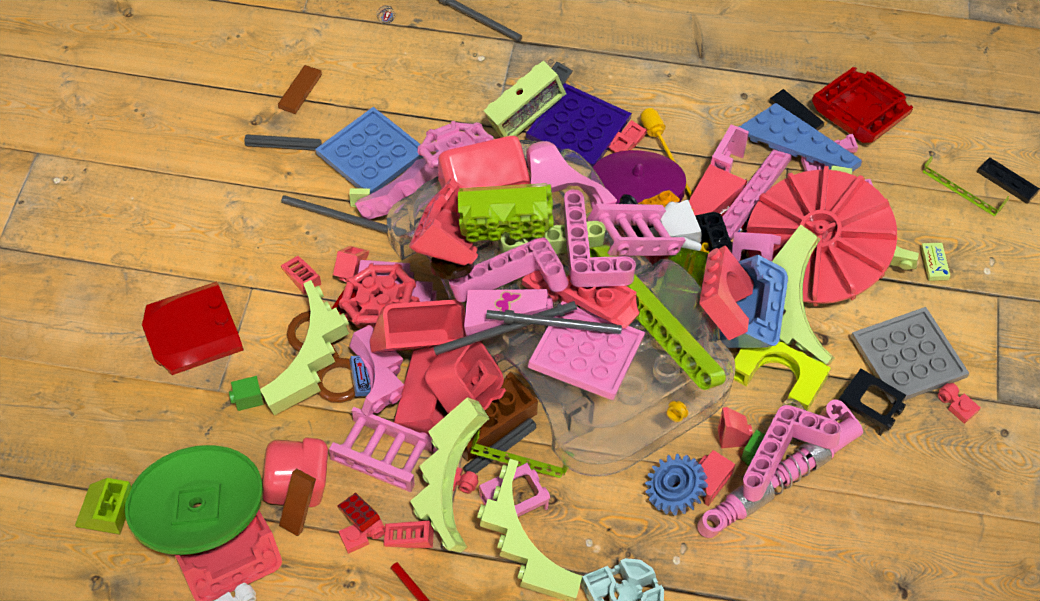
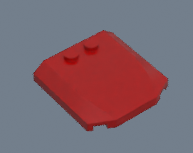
(862, 104)
(190, 329)

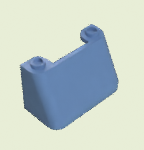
(762, 307)

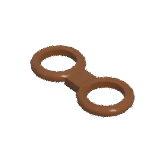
(339, 362)

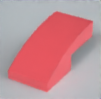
(628, 137)

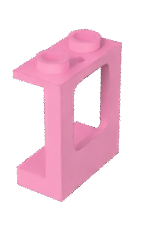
(733, 143)
(754, 241)
(542, 497)

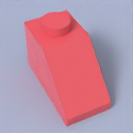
(348, 262)
(733, 429)
(718, 473)

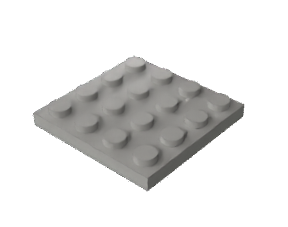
(910, 354)

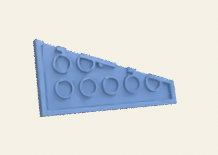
(793, 136)

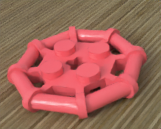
(373, 285)

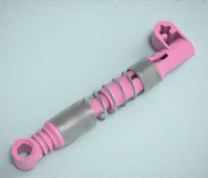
(807, 458)

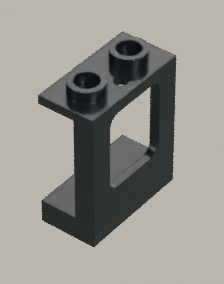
(856, 390)

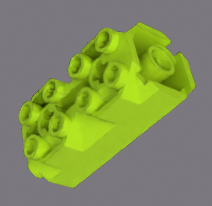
(513, 209)

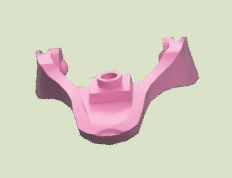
(549, 167)

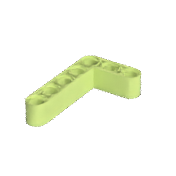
(557, 238)

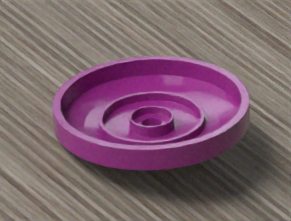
(640, 175)

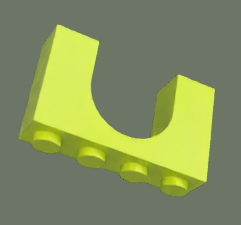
(809, 372)

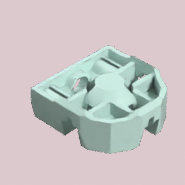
(635, 576)

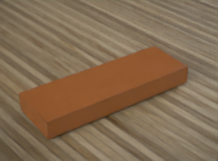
(299, 89)
(297, 502)

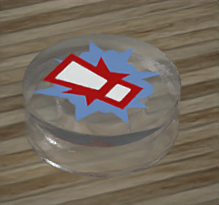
(385, 14)

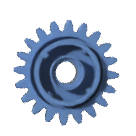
(679, 497)

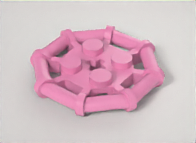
(450, 137)

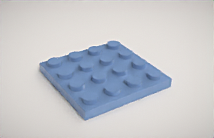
(370, 151)

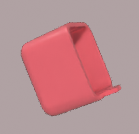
(447, 375)

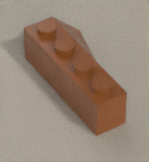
(505, 414)

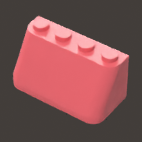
(485, 164)
(418, 325)
(418, 405)

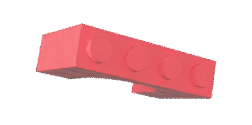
(722, 287)

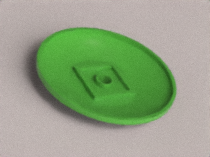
(164, 496)

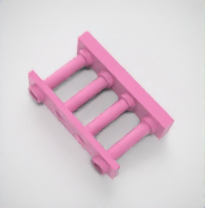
(642, 217)
(381, 469)

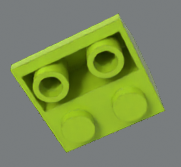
(104, 506)

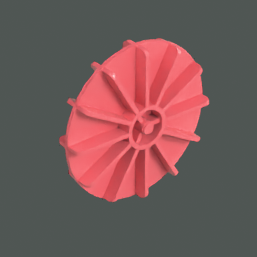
(849, 219)

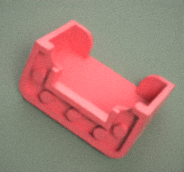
(440, 231)
(238, 561)

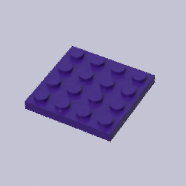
(580, 124)

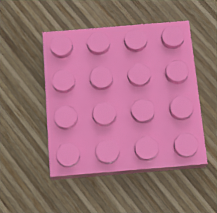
(587, 357)

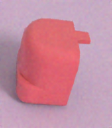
(283, 458)

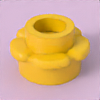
(677, 411)

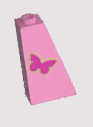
(521, 301)

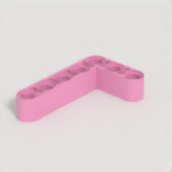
(513, 265)
(588, 270)
(786, 424)

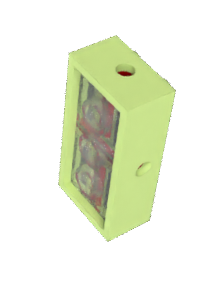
(525, 101)

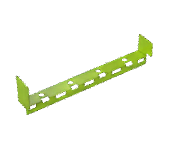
(971, 199)
(523, 460)

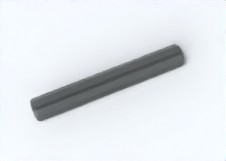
(282, 142)
(503, 444)

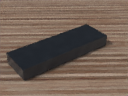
(792, 105)
(1008, 180)

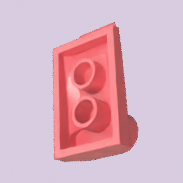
(611, 303)

